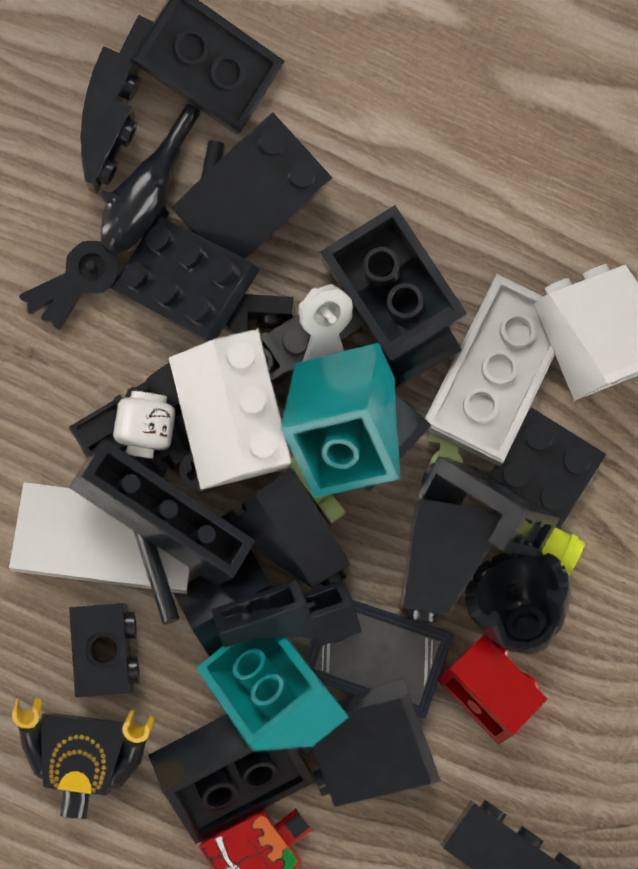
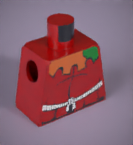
(257, 843)

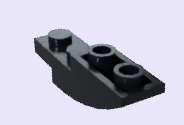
(105, 116)

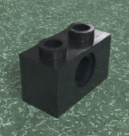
(86, 628)

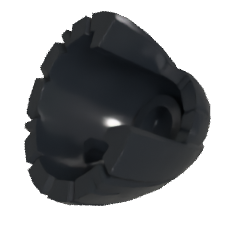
(519, 600)

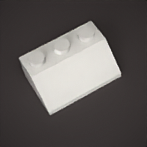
(229, 410)

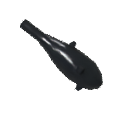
(145, 191)

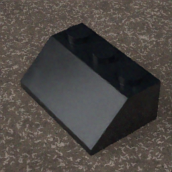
(220, 779)

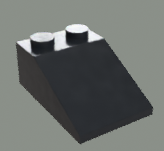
(253, 189)
(392, 284)

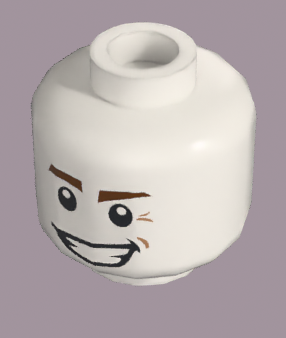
(144, 424)

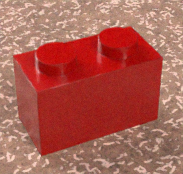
(492, 689)

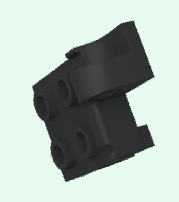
(100, 424)

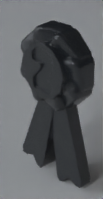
(87, 270)

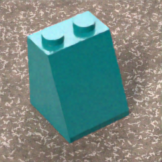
(343, 421)

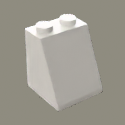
(593, 328)

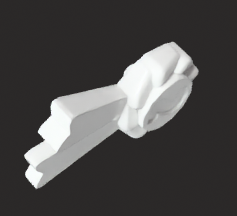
(324, 317)

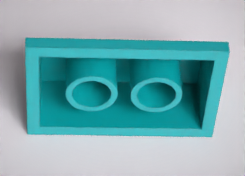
(271, 694)

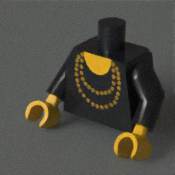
(80, 753)

